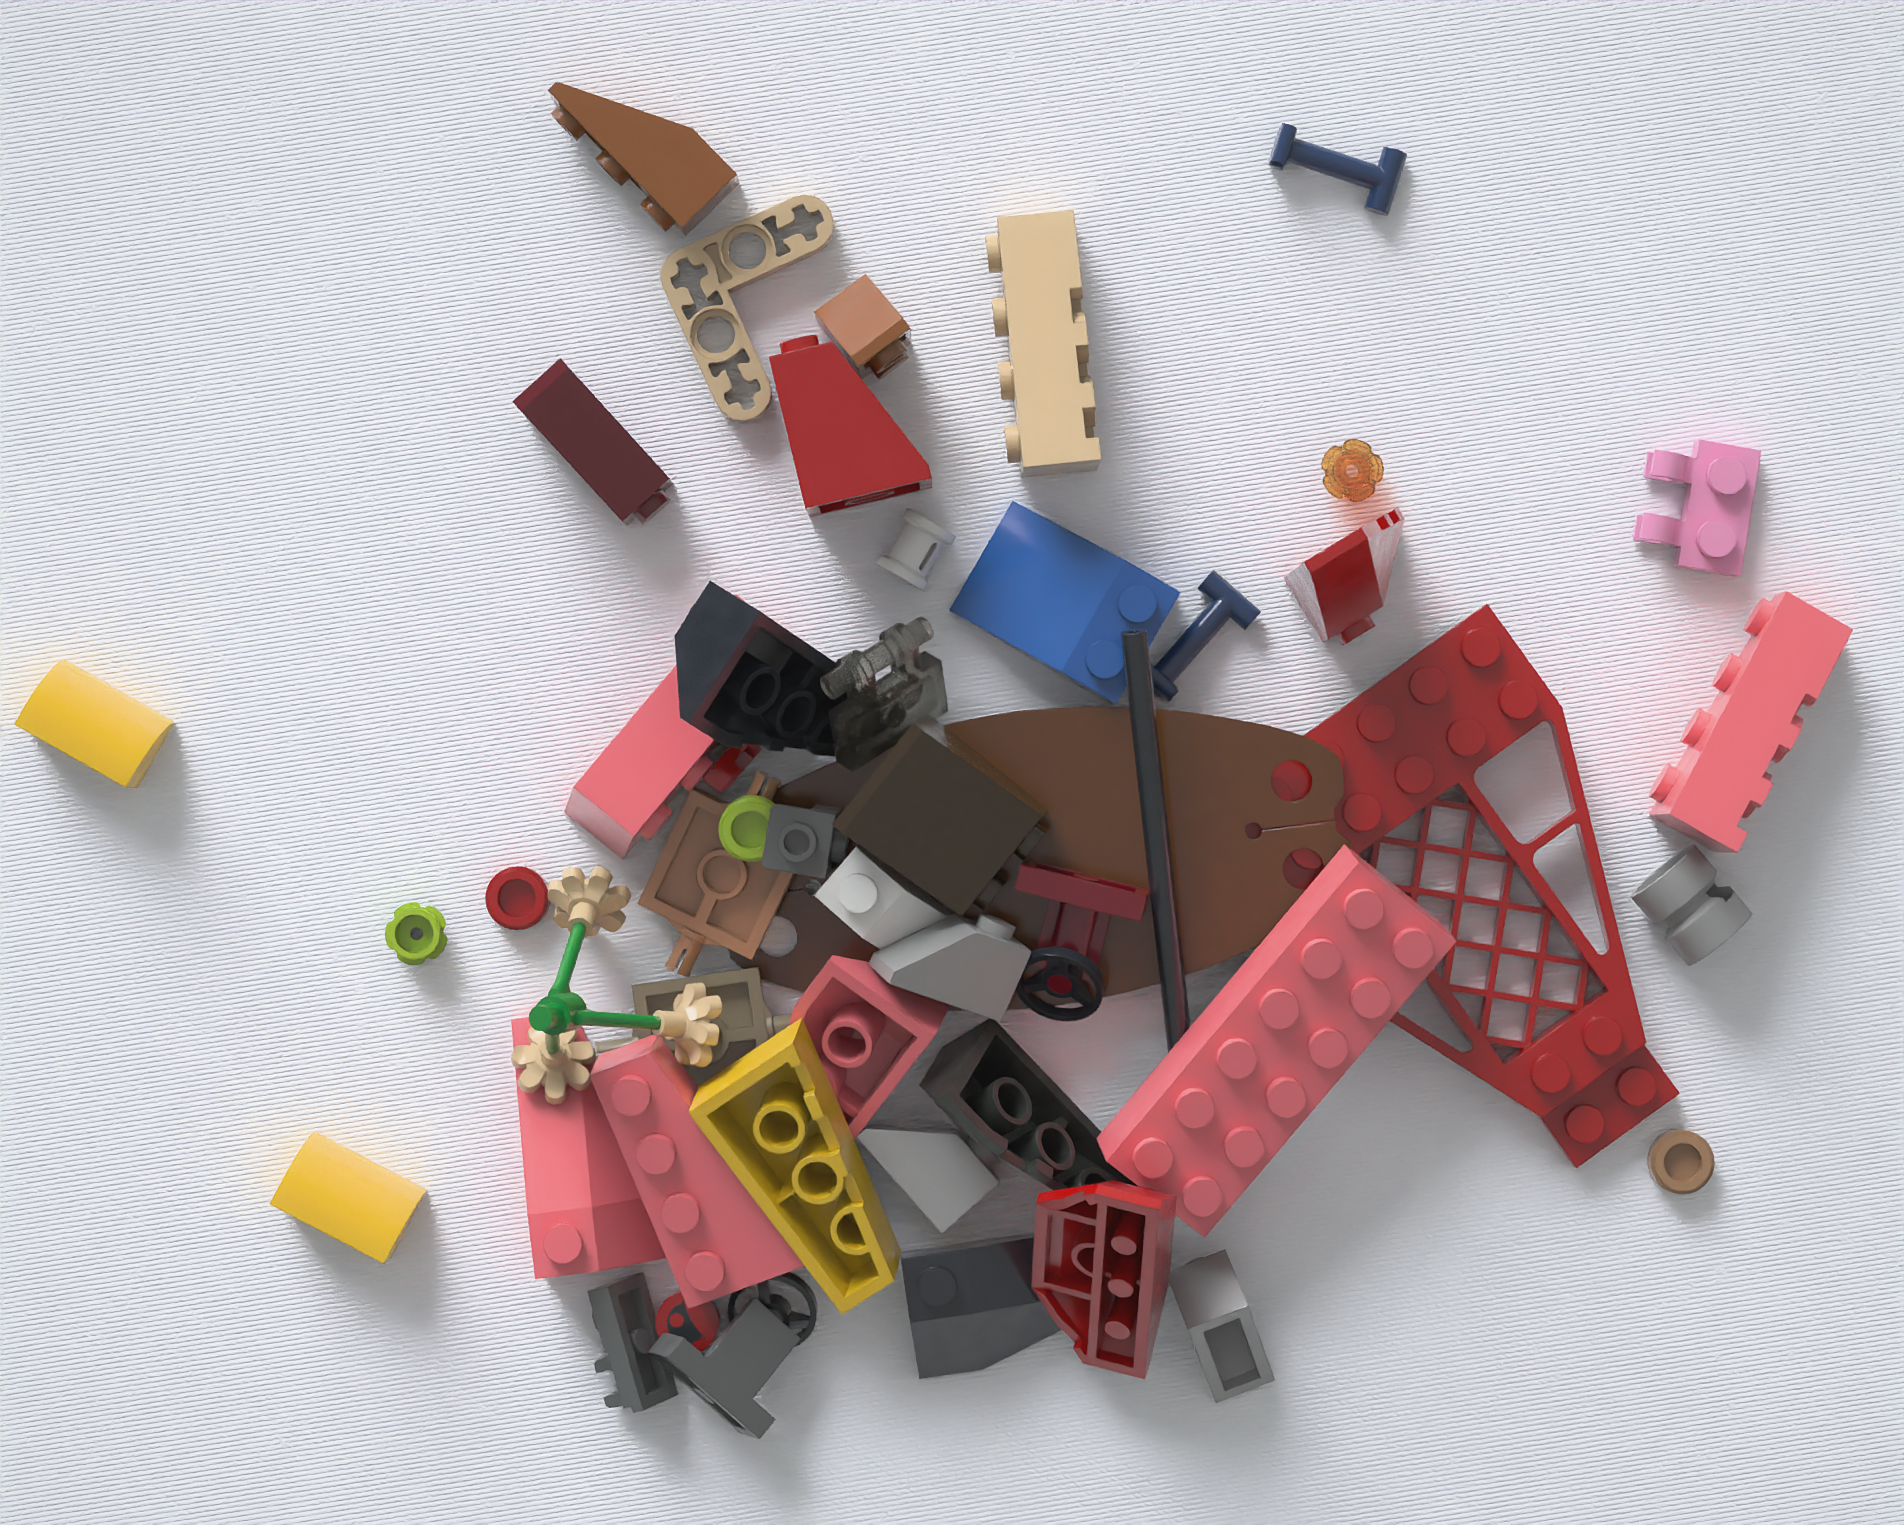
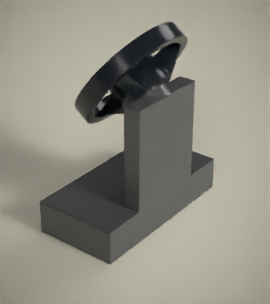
(742, 1355)

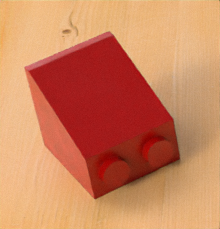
(840, 433)

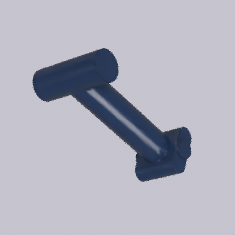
(1379, 178)
(1224, 604)

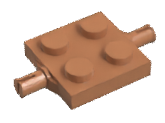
(707, 889)

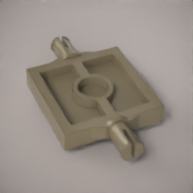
(742, 1022)

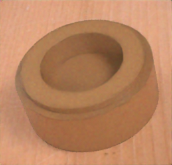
(1680, 1161)

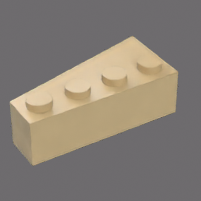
(1044, 343)

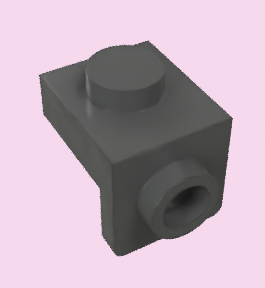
(804, 840)

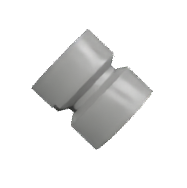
(1691, 905)

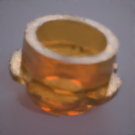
(1354, 453)

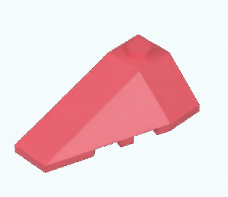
(865, 1033)

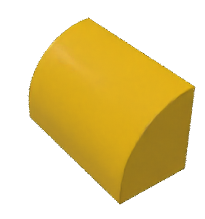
(95, 724)
(348, 1197)

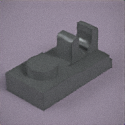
(627, 1332)

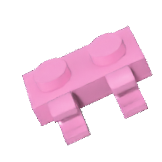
(1715, 506)

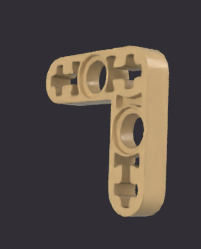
(726, 278)

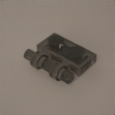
(883, 709)

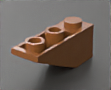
(661, 157)

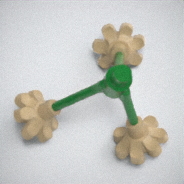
(553, 1054)

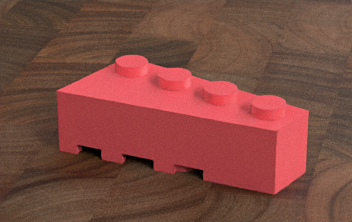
(1748, 722)
(641, 773)
(696, 1203)

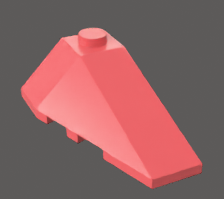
(577, 1183)

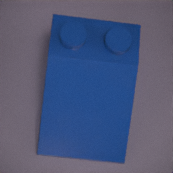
(1062, 600)

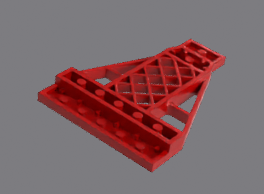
(1399, 752)

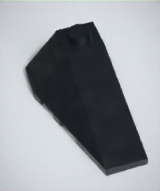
(972, 1304)

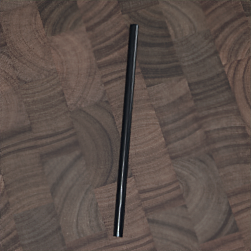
(1156, 834)

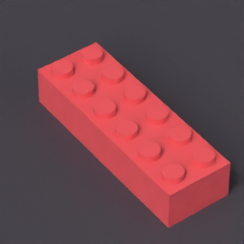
(1275, 1040)

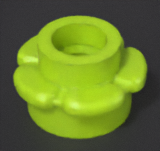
(399, 936)

